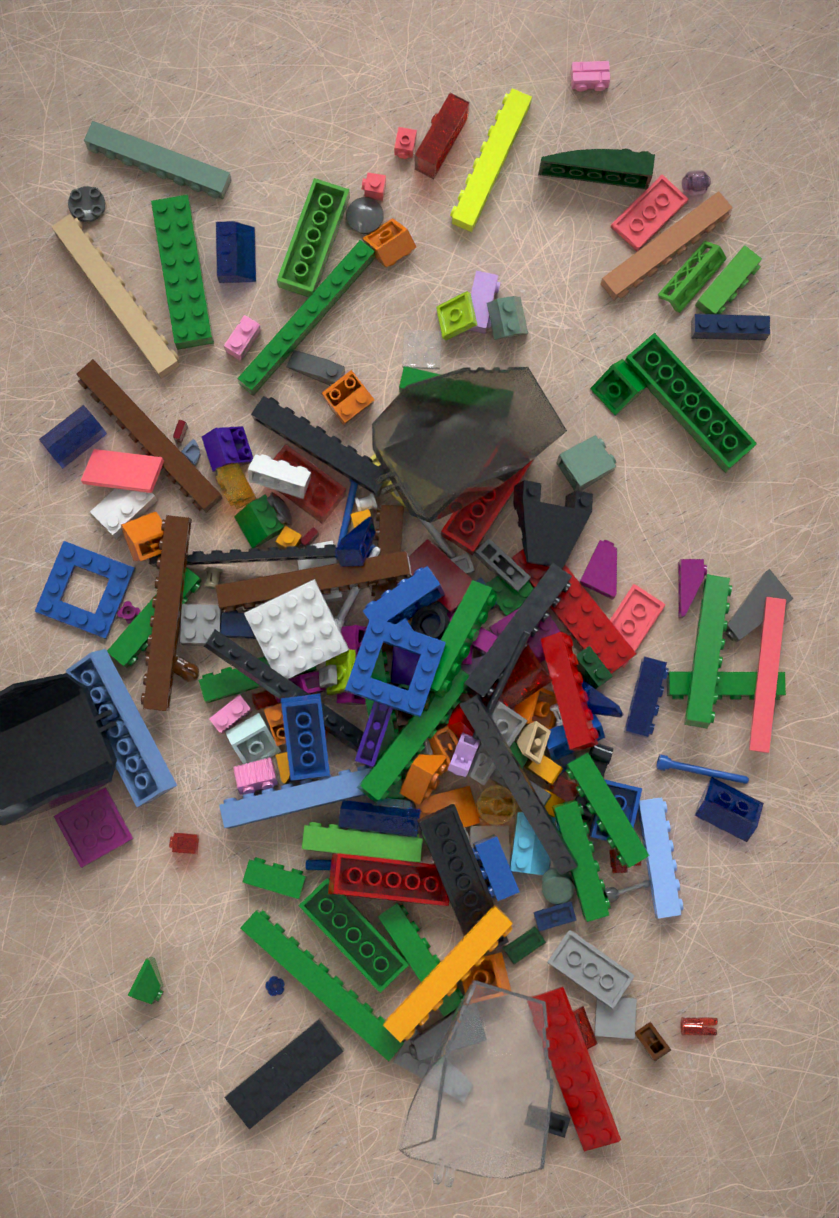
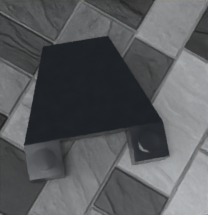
(547, 528)

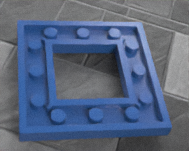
(119, 580)
(381, 632)

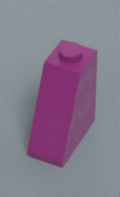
(602, 570)

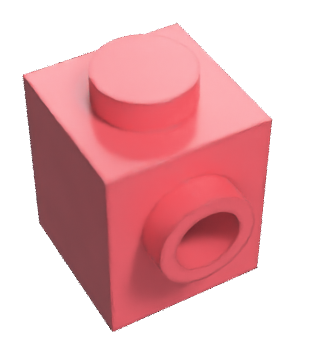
(405, 142)
(374, 186)

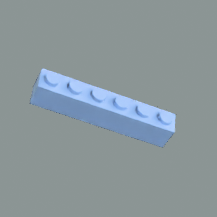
(660, 863)

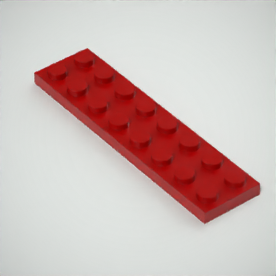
(584, 618)
(577, 1074)

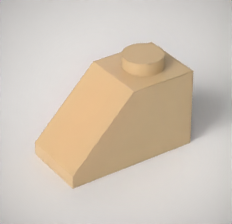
(533, 741)

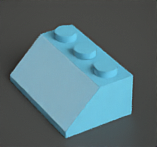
(527, 851)

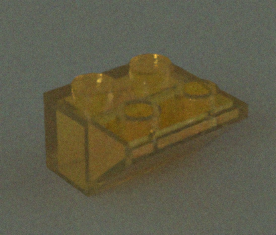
(237, 487)

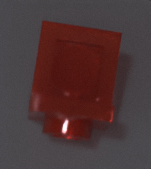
(564, 789)

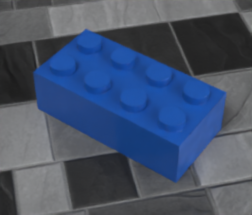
(406, 598)
(305, 736)

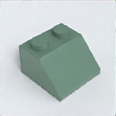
(507, 317)

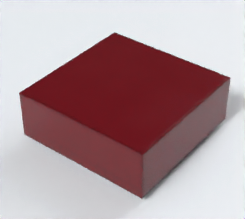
(180, 431)
(309, 537)

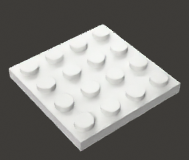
(296, 630)

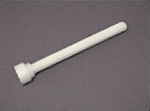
(351, 597)

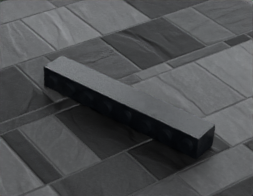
(319, 444)
(526, 619)

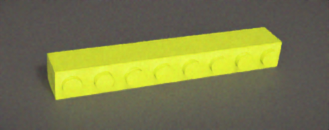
(491, 160)

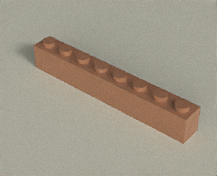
(666, 245)

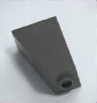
(751, 610)
(426, 1043)

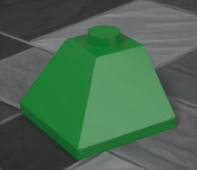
(147, 983)

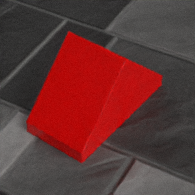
(459, 722)

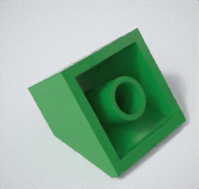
(618, 386)
(259, 522)

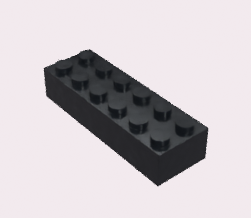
(284, 1073)

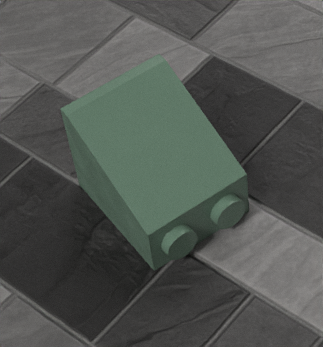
(586, 463)

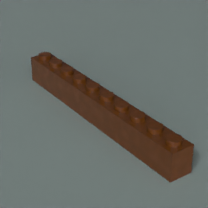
(145, 432)
(389, 541)
(328, 578)
(167, 613)

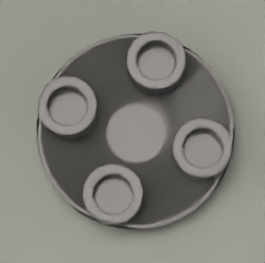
(86, 203)
(365, 215)
(284, 514)

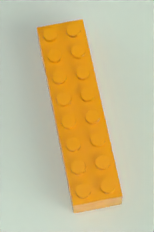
(447, 973)

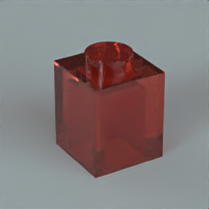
(184, 843)

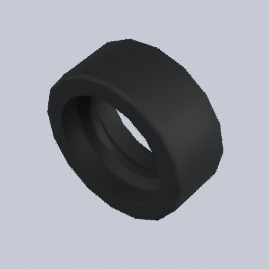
(423, 612)

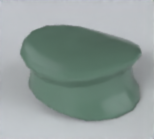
(557, 887)

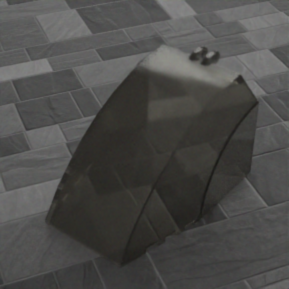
(461, 436)

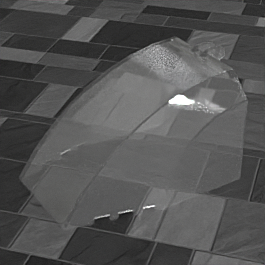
(485, 1090)

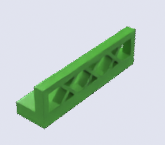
(696, 276)

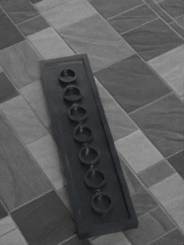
(457, 867)

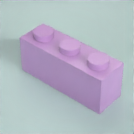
(482, 292)

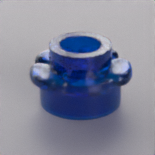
(280, 986)

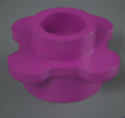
(128, 607)

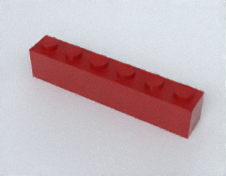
(569, 691)

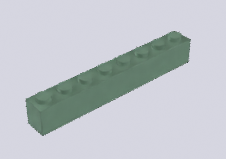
(157, 160)

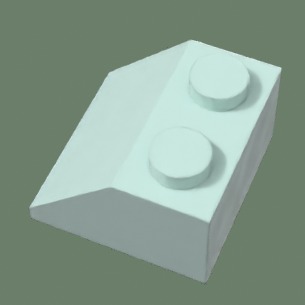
(252, 740)

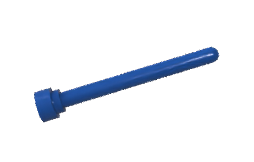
(348, 511)
(665, 763)

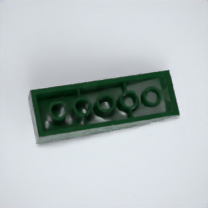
(601, 166)

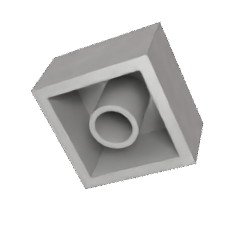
(199, 623)

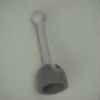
(613, 894)

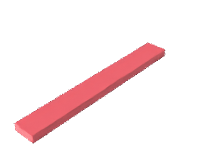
(767, 675)

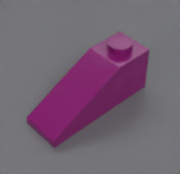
(690, 576)

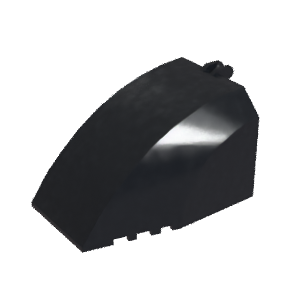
(50, 746)

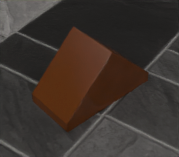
(652, 1041)

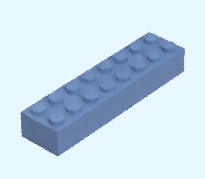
(136, 752)
(292, 798)

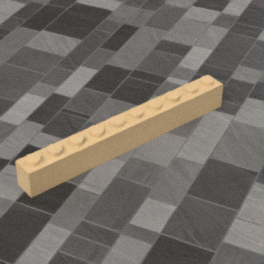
(116, 297)

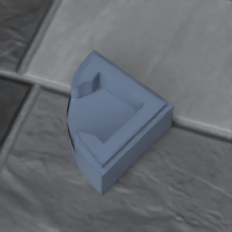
(192, 452)

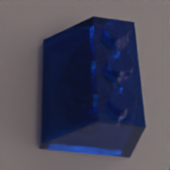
(235, 252)
(73, 436)
(729, 809)

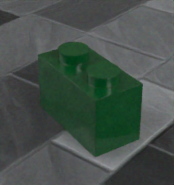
(592, 668)

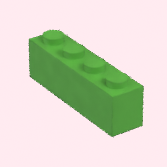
(729, 281)

